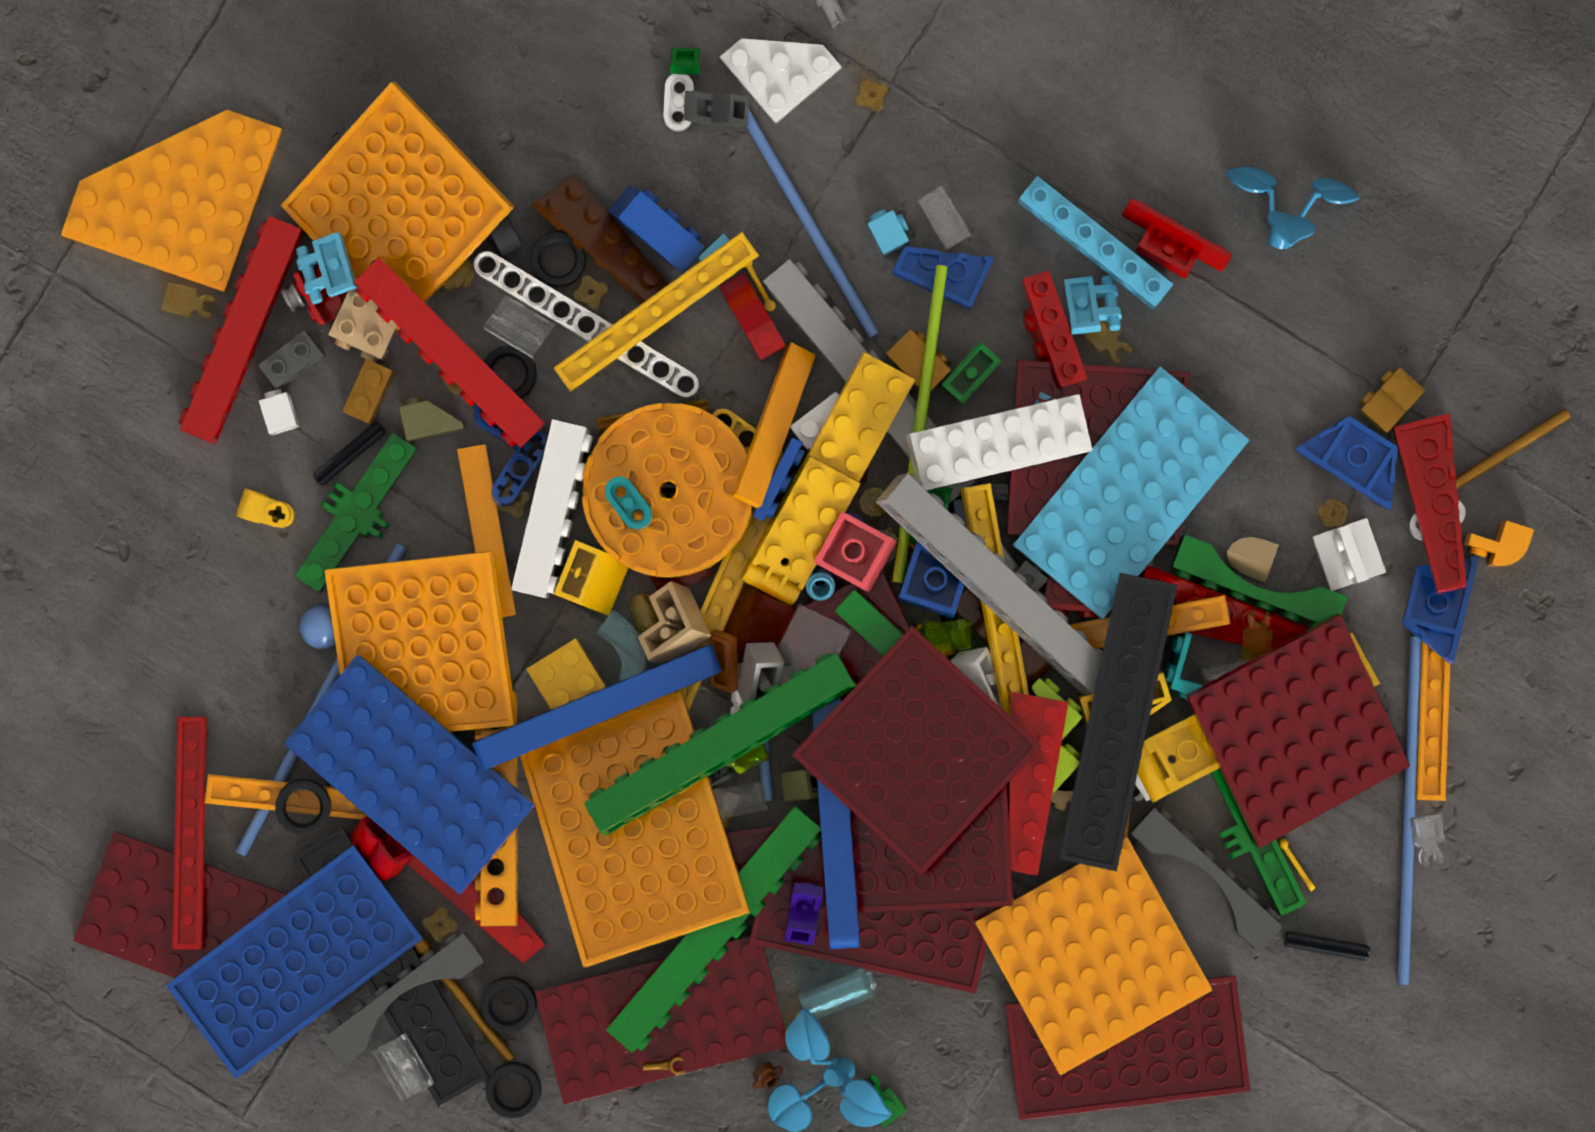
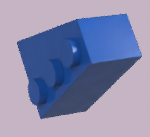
(657, 227)

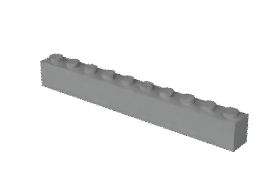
(835, 342)
(992, 581)

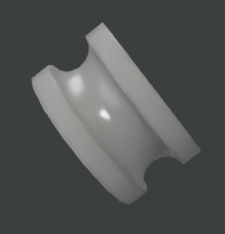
(292, 297)

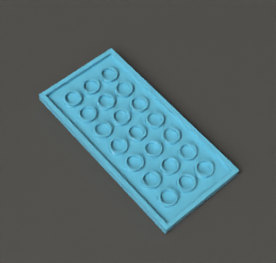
(1131, 491)

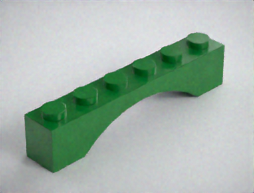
(1202, 561)

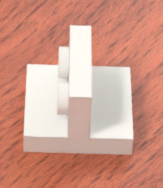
(1348, 554)

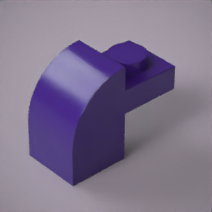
(803, 913)

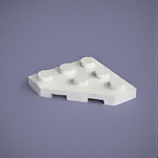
(779, 72)

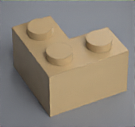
(679, 624)

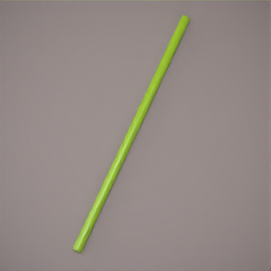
(923, 400)

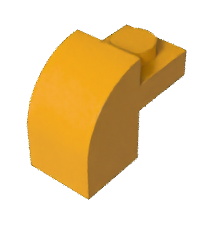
(1508, 546)

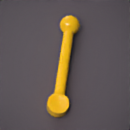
(769, 304)
(1283, 843)

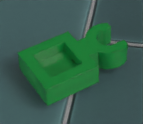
(890, 1100)

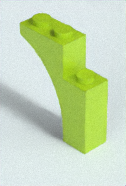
(1068, 755)

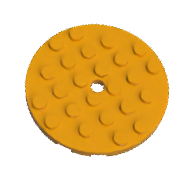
(660, 447)

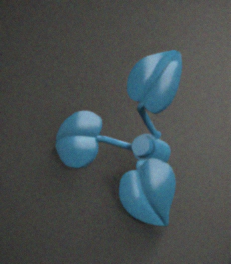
(1289, 228)
(862, 1101)

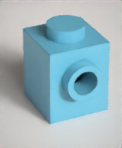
(888, 231)

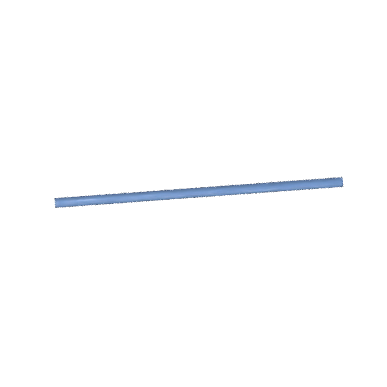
(291, 757)
(1409, 811)

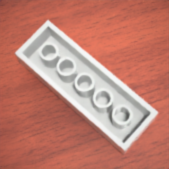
(999, 442)
(551, 509)

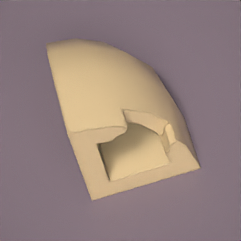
(1252, 557)

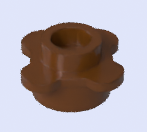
(766, 1075)

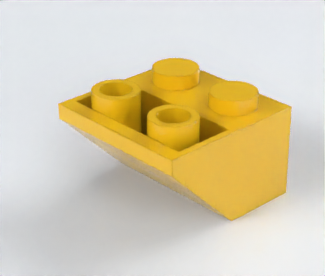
(591, 578)

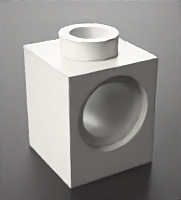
(278, 412)

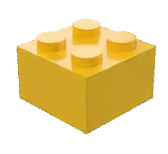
(566, 675)

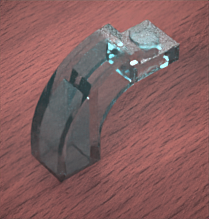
(625, 640)

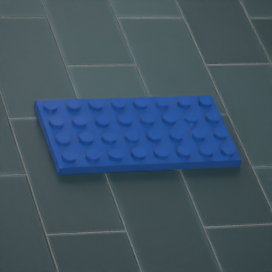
(409, 774)
(294, 961)

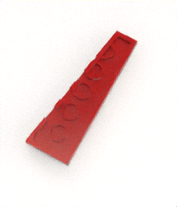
(1431, 479)
(1238, 611)
(1034, 782)
(518, 940)

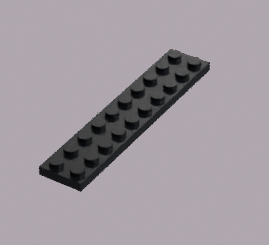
(1118, 721)
(420, 1010)

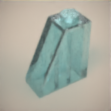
(837, 993)

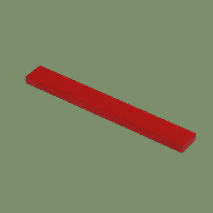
(189, 833)

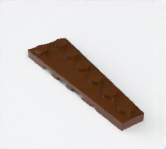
(585, 220)

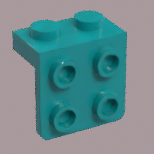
(1173, 671)

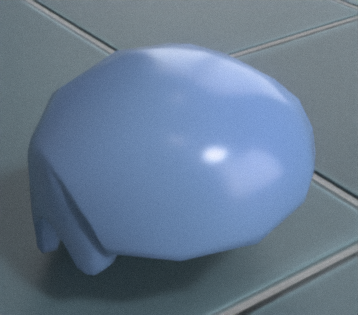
(317, 627)

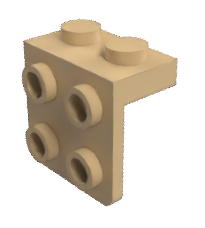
(362, 328)

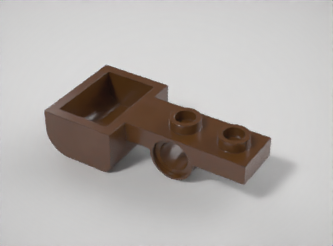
(971, 609)

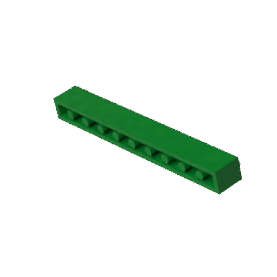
(719, 744)
(699, 947)

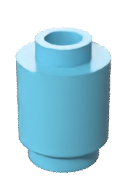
(822, 590)

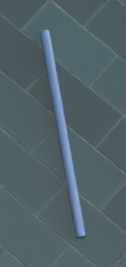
(811, 227)

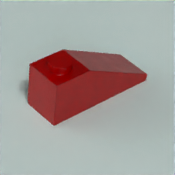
(752, 317)

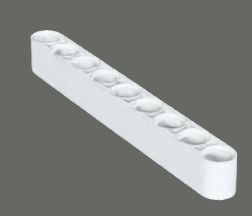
(576, 314)

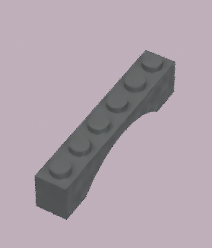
(1249, 918)
(355, 1034)

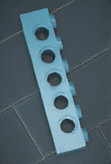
(1095, 242)

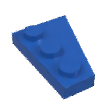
(963, 275)
(780, 480)

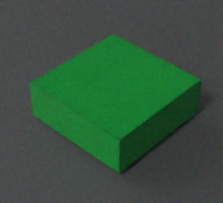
(685, 61)

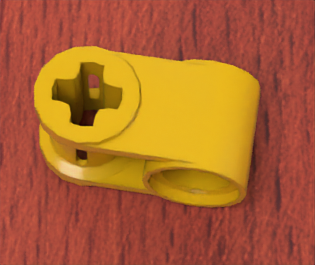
(261, 508)

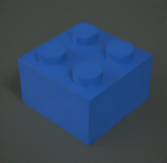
(930, 585)

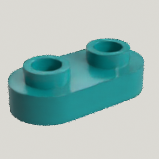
(628, 504)

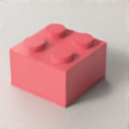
(855, 551)

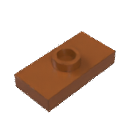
(726, 652)

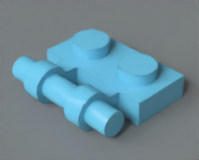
(333, 264)
(1083, 307)

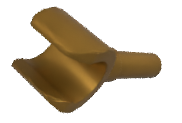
(665, 1065)

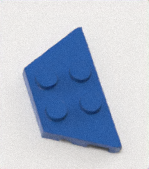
(1356, 458)
(1438, 617)

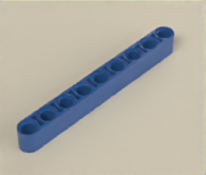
(596, 707)
(837, 860)

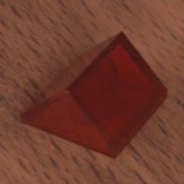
(758, 618)

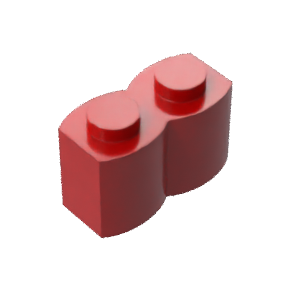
(380, 849)

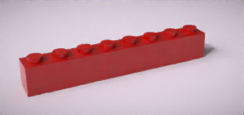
(242, 329)
(449, 352)

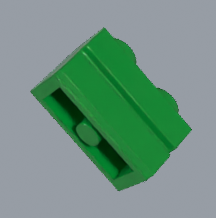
(970, 373)

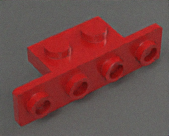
(1172, 243)
(1051, 330)

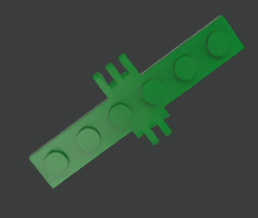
(356, 511)
(1268, 859)

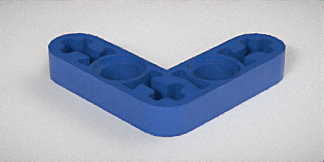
(501, 481)

